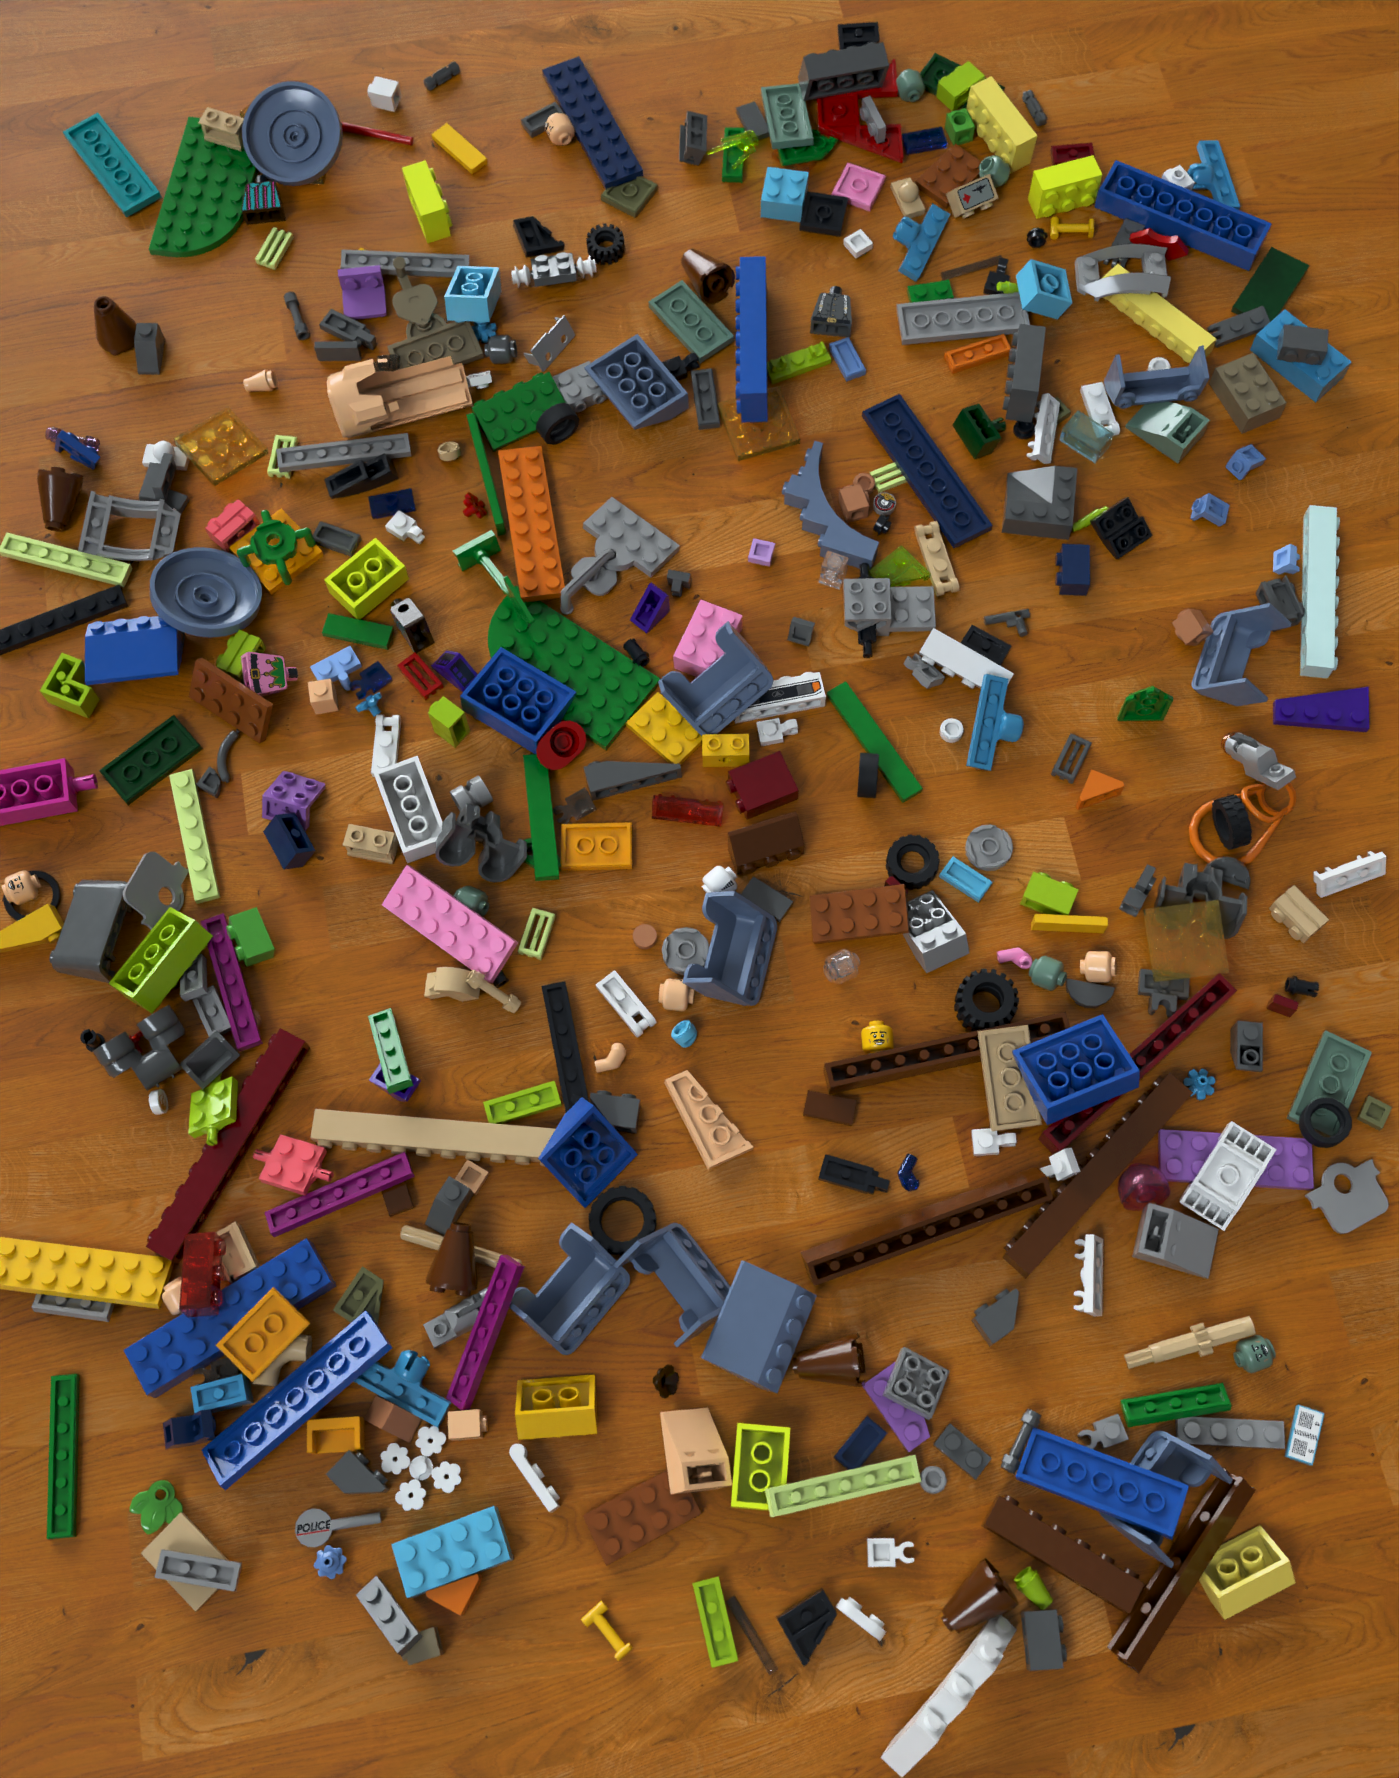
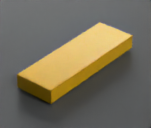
(459, 148)
(1069, 923)

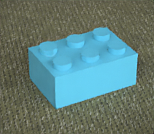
(473, 294)

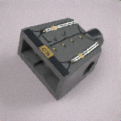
(832, 314)

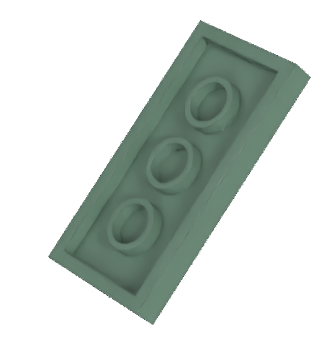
(786, 116)
(691, 321)
(1331, 1074)

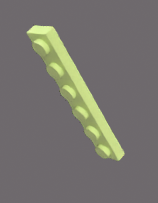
(65, 559)
(194, 836)
(842, 1485)

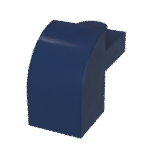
(189, 1430)

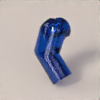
(906, 1174)

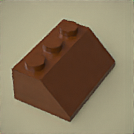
(766, 843)

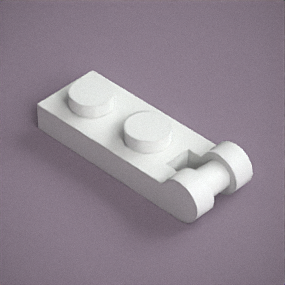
(1098, 406)
(386, 742)
(625, 1003)
(534, 1475)

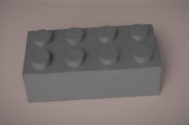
(843, 71)
(1024, 373)

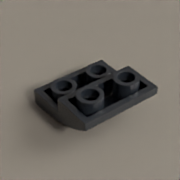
(1121, 528)

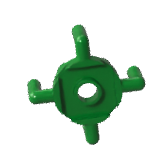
(278, 553)

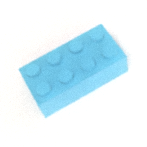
(452, 1552)

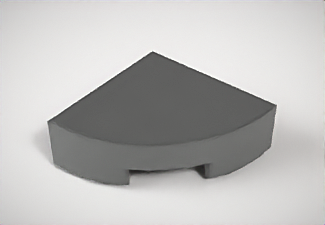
(210, 782)

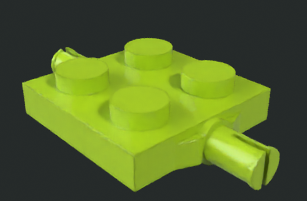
(213, 1108)

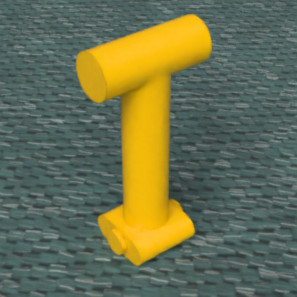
(1056, 228)
(595, 1615)

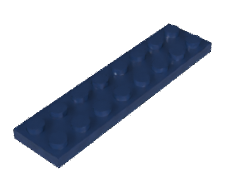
(592, 123)
(927, 471)

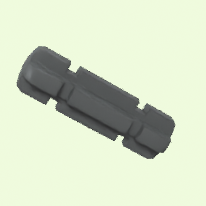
(441, 75)
(1034, 108)

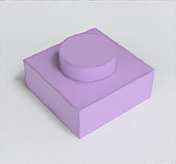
(761, 552)

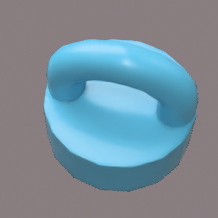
(684, 1033)

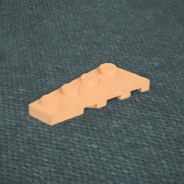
(709, 1128)

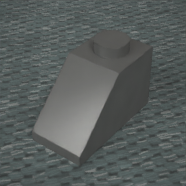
(149, 348)
(448, 1205)

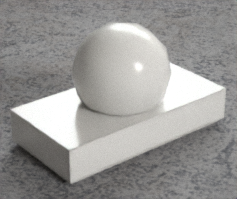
(155, 452)

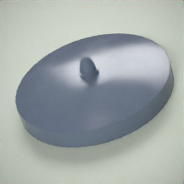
(292, 133)
(205, 592)

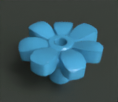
(484, 330)
(370, 704)
(1199, 1083)

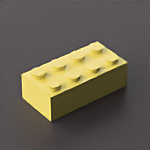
(1001, 124)

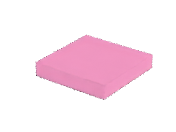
(859, 186)

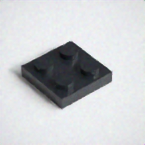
(823, 214)

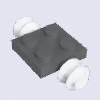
(553, 270)

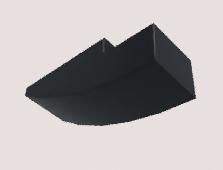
(361, 477)

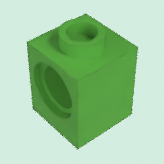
(959, 127)

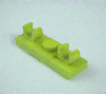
(798, 363)

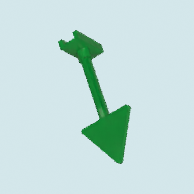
(479, 552)

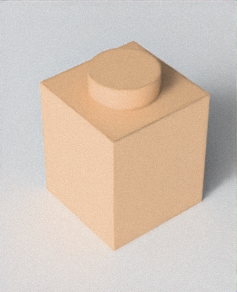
(323, 696)
(466, 1424)

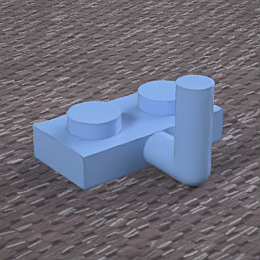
(337, 667)

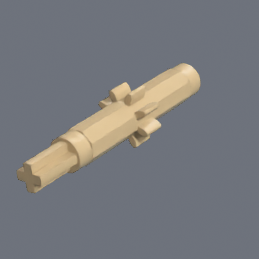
(1200, 1340)

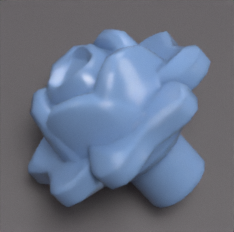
(330, 1562)

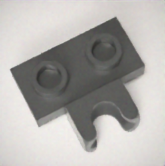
(1136, 896)
(1162, 992)

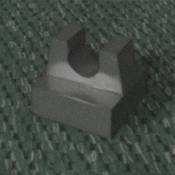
(678, 581)
(801, 631)

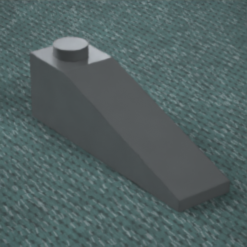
(617, 777)

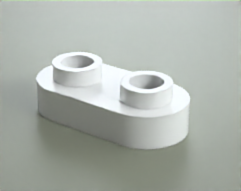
(871, 1625)

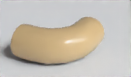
(297, 1351)

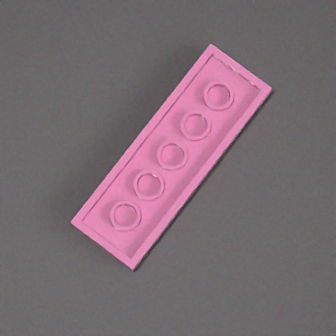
(449, 923)

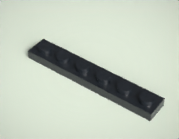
(62, 619)
(564, 1043)

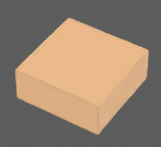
(472, 1176)

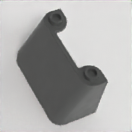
(91, 930)

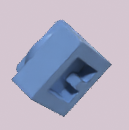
(1244, 461)
(1210, 509)

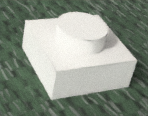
(858, 243)

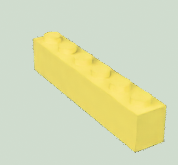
(1162, 320)

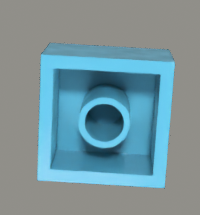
(784, 194)
(1044, 289)

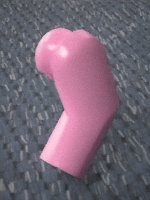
(1017, 956)

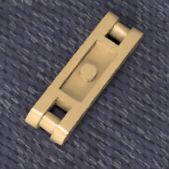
(936, 558)

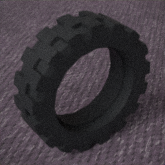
(606, 1199)

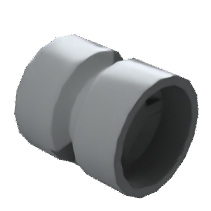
(473, 793)

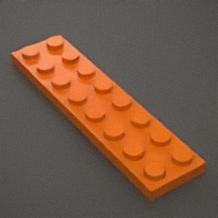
(531, 524)

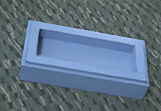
(847, 359)

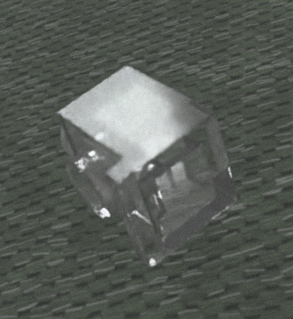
(833, 570)

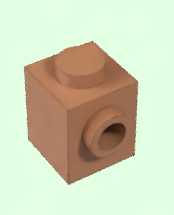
(854, 502)
(1192, 627)

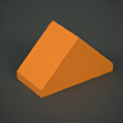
(1098, 789)
(456, 1595)

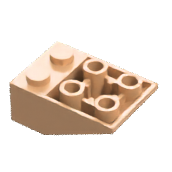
(694, 1452)

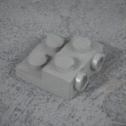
(579, 388)

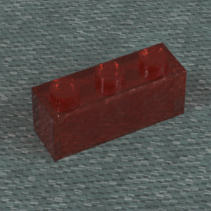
(202, 1274)

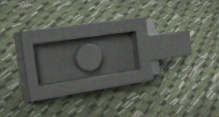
(347, 329)

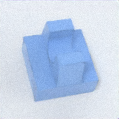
(1285, 560)

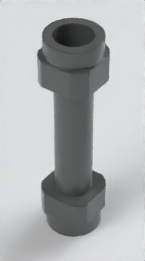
(300, 328)
(1010, 1462)

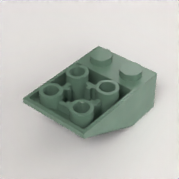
(1169, 428)

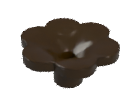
(666, 1381)

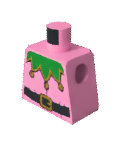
(266, 673)

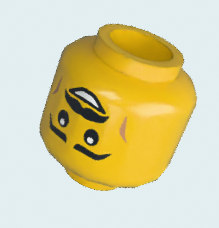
(877, 1037)

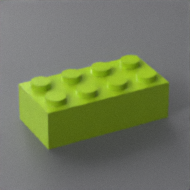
(161, 959)

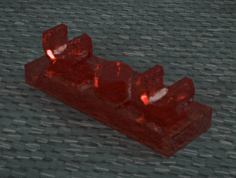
(687, 810)

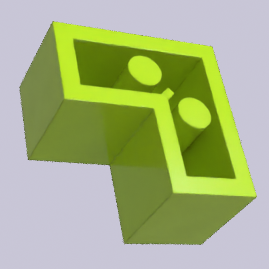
(67, 689)

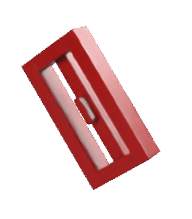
(430, 689)

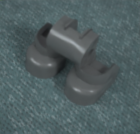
(457, 844)
(1205, 888)
(155, 1066)

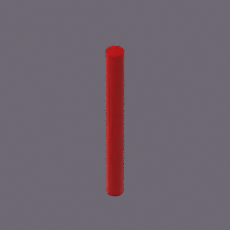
(377, 133)

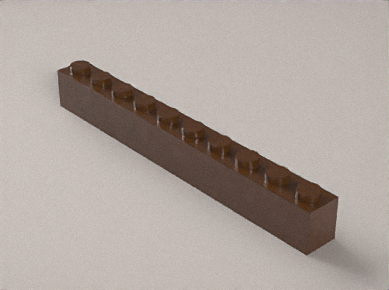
(925, 1056)
(1096, 1175)
(926, 1225)

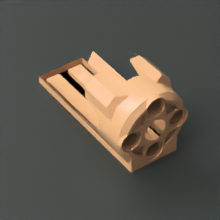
(407, 394)

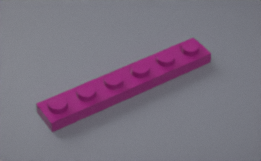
(232, 984)
(339, 1194)
(485, 1332)

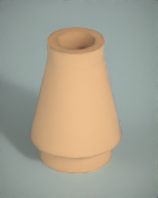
(262, 381)

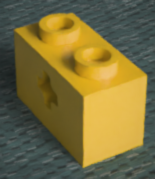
(725, 750)

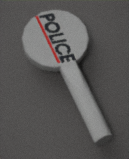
(316, 1526)

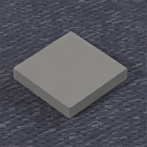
(916, 1383)

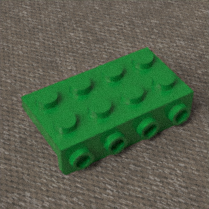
(515, 412)

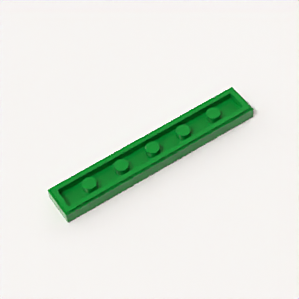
(486, 474)
(874, 741)
(541, 819)
(63, 1456)

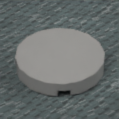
(988, 847)
(684, 948)

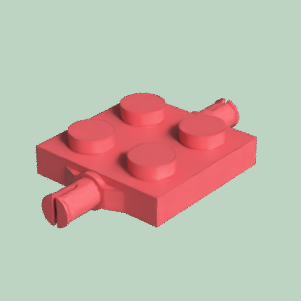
(293, 1165)

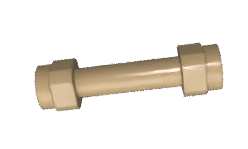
(476, 979)

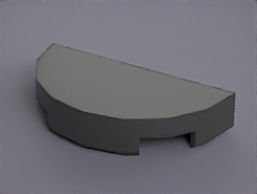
(1233, 871)
(1088, 994)

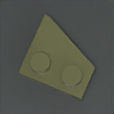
(361, 1295)

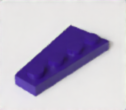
(1330, 710)

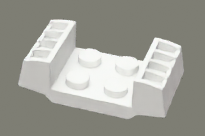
(1227, 1175)

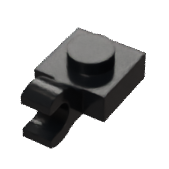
(995, 277)
(679, 367)

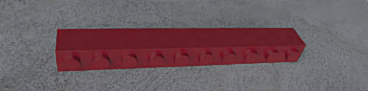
(1147, 1057)
(219, 1162)

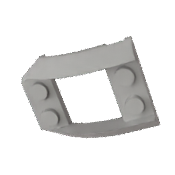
(1151, 280)
(97, 521)

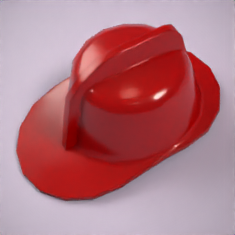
(561, 745)

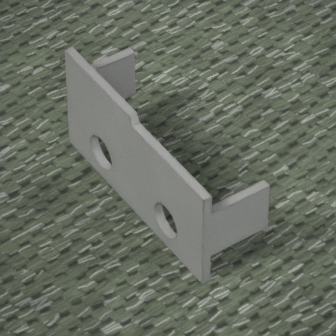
(550, 343)

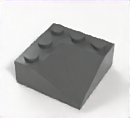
(1040, 502)

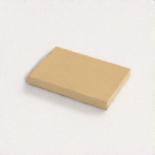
(184, 1537)

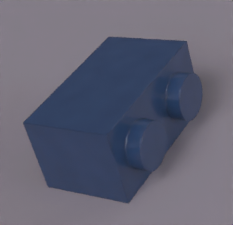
(1073, 569)
(289, 841)

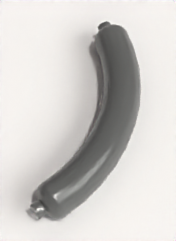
(222, 755)

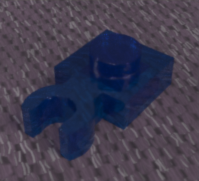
(373, 678)

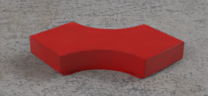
(1174, 244)

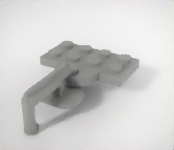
(621, 543)

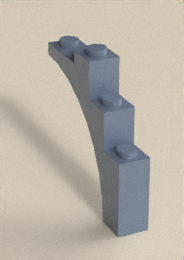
(819, 518)

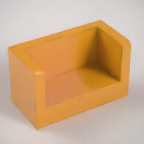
(335, 1435)

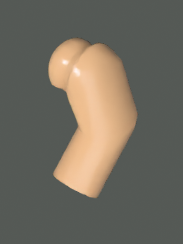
(613, 1060)

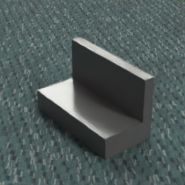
(158, 479)

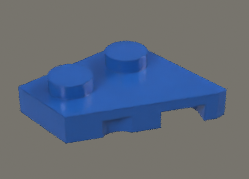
(84, 454)

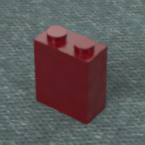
(762, 785)

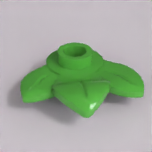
(155, 1510)

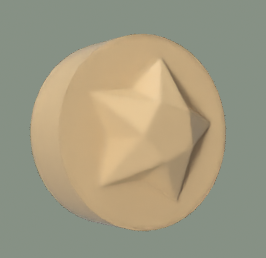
(449, 451)

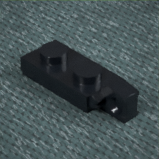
(852, 1175)

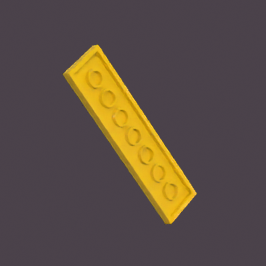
(83, 1273)

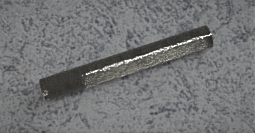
(970, 268)
(752, 1635)

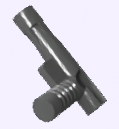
(1011, 620)

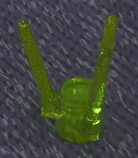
(744, 141)

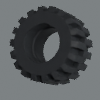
(990, 983)

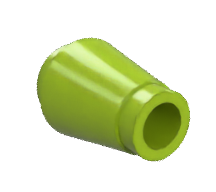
(1033, 1588)

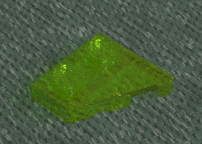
(900, 568)

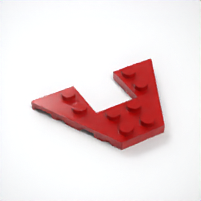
(840, 119)

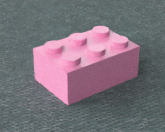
(698, 645)

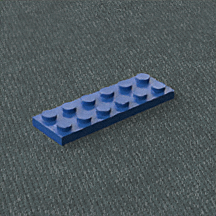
(1103, 1483)

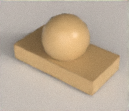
(907, 197)

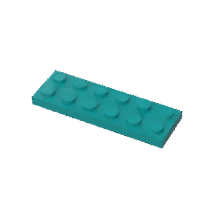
(112, 164)

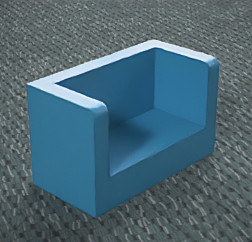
(222, 1394)

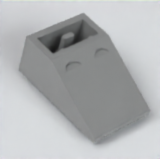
(934, 933)
(1175, 1241)

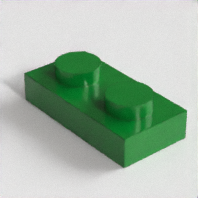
(930, 291)

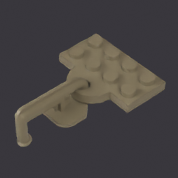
(427, 332)

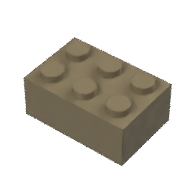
(1247, 393)

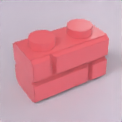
(231, 525)

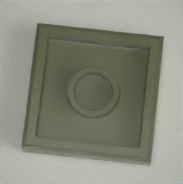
(630, 196)

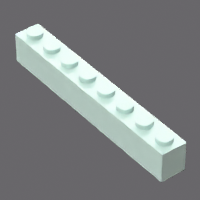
(1319, 592)

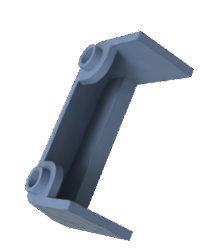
(1157, 385)
(1228, 650)
(684, 1272)
(1174, 1460)

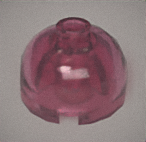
(1141, 1186)

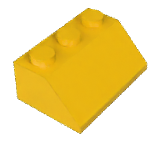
(556, 1407)

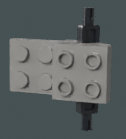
(877, 608)

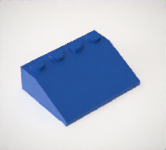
(132, 650)
(516, 699)
(1076, 1069)

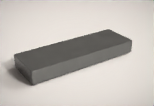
(705, 399)

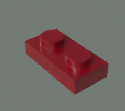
(1070, 152)

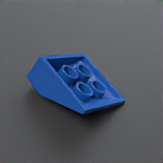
(586, 1152)

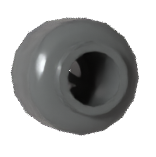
(501, 349)

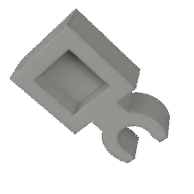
(926, 674)
(1107, 1432)

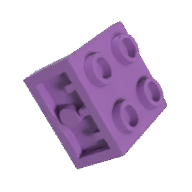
(363, 292)
(291, 795)

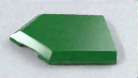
(815, 152)
(1145, 705)

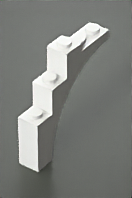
(950, 1697)

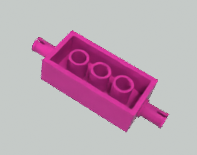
(40, 791)

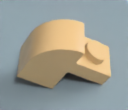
(450, 983)

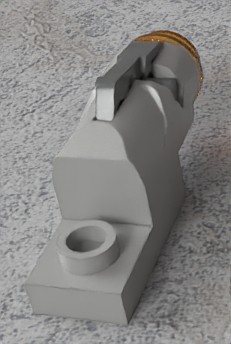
(1258, 760)
(455, 1321)

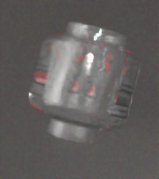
(841, 966)

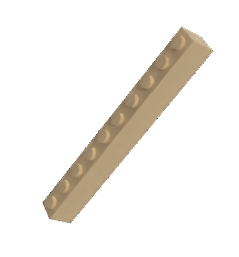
(429, 1136)

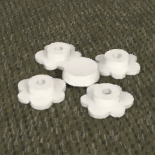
(420, 1468)

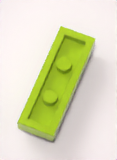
(522, 1103)
(715, 1622)

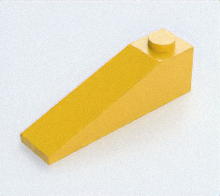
(34, 929)

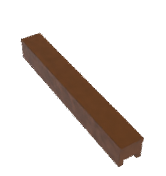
(1171, 1586)

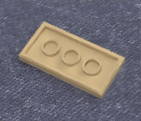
(1006, 1091)

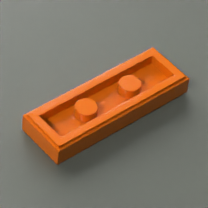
(977, 353)

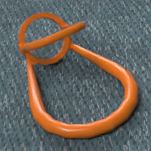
(1246, 792)

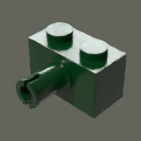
(978, 431)

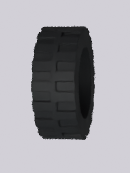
(1231, 822)
(913, 844)

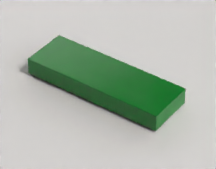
(730, 156)
(358, 631)

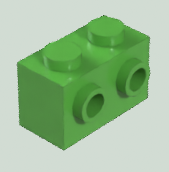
(250, 937)

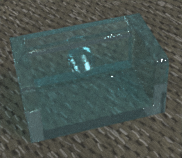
(1086, 436)

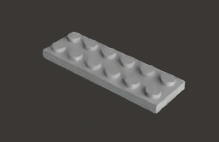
(960, 318)

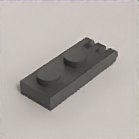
(1127, 228)
(1239, 326)

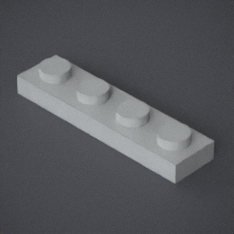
(1231, 1432)

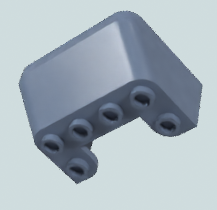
(722, 688)
(737, 950)
(574, 1295)

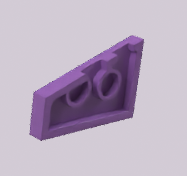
(906, 1424)

